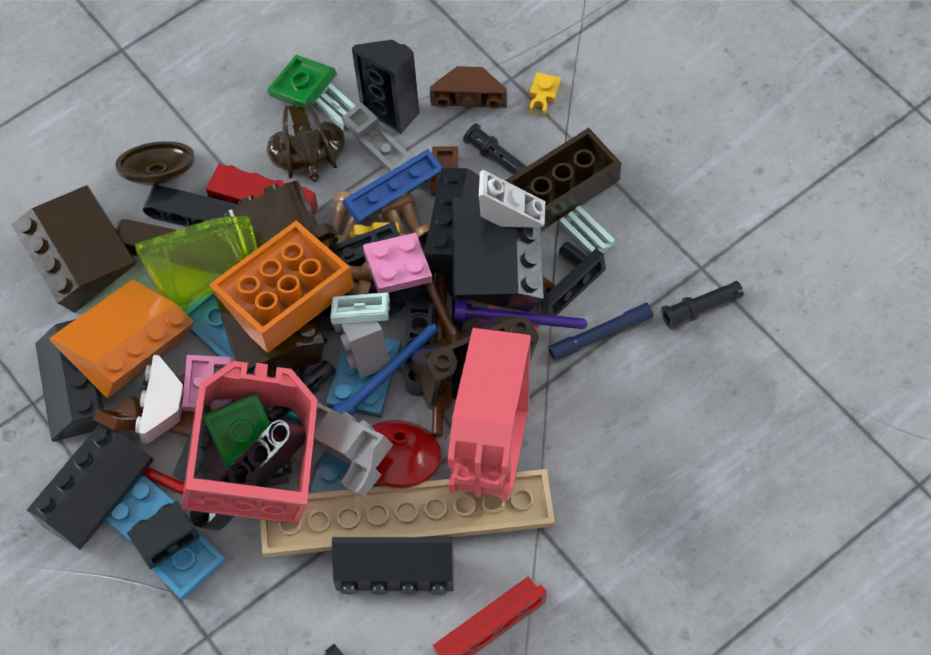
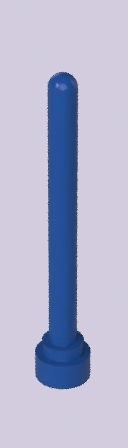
(350, 405)

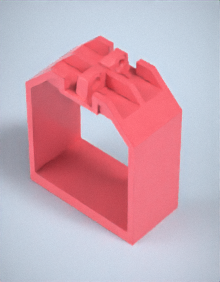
(490, 414)
(246, 500)

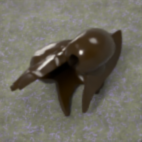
(307, 148)

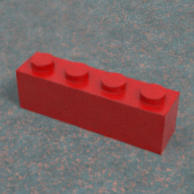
(233, 184)

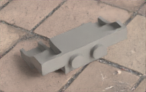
(350, 442)

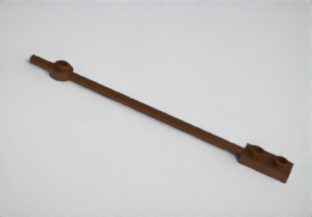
(448, 158)

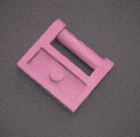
(197, 370)

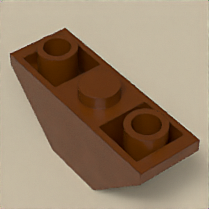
(468, 88)

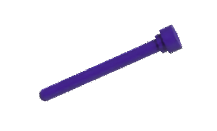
(466, 311)

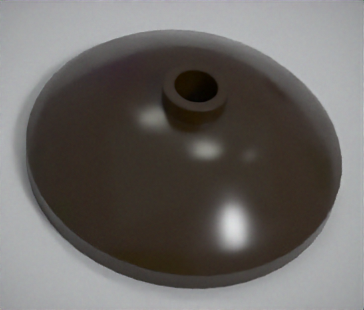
(155, 162)

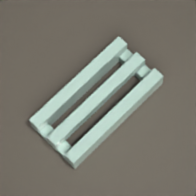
(328, 111)
(593, 225)
(360, 312)

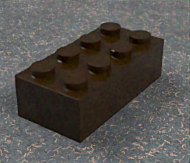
(569, 175)

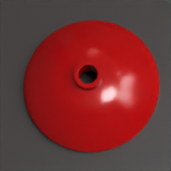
(411, 458)

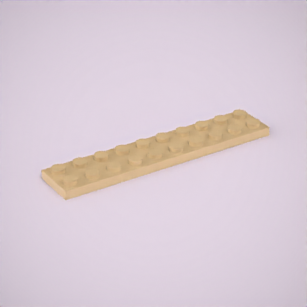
(411, 512)

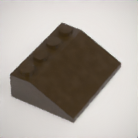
(74, 247)
(299, 349)

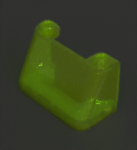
(195, 256)

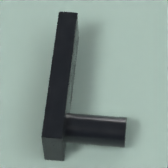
(586, 271)

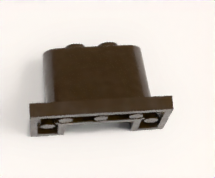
(278, 210)

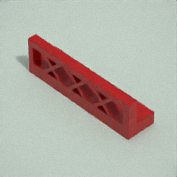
(493, 620)

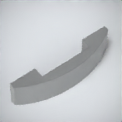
(374, 138)

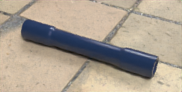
(627, 319)

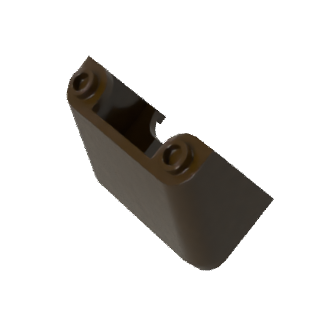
(438, 360)

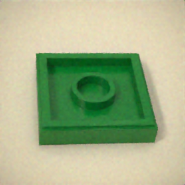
(302, 81)
(236, 426)

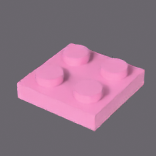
(397, 263)

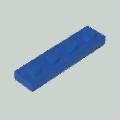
(392, 186)

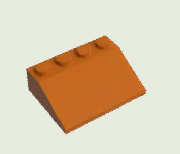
(282, 285)
(121, 336)

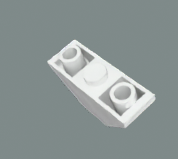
(508, 204)
(161, 401)

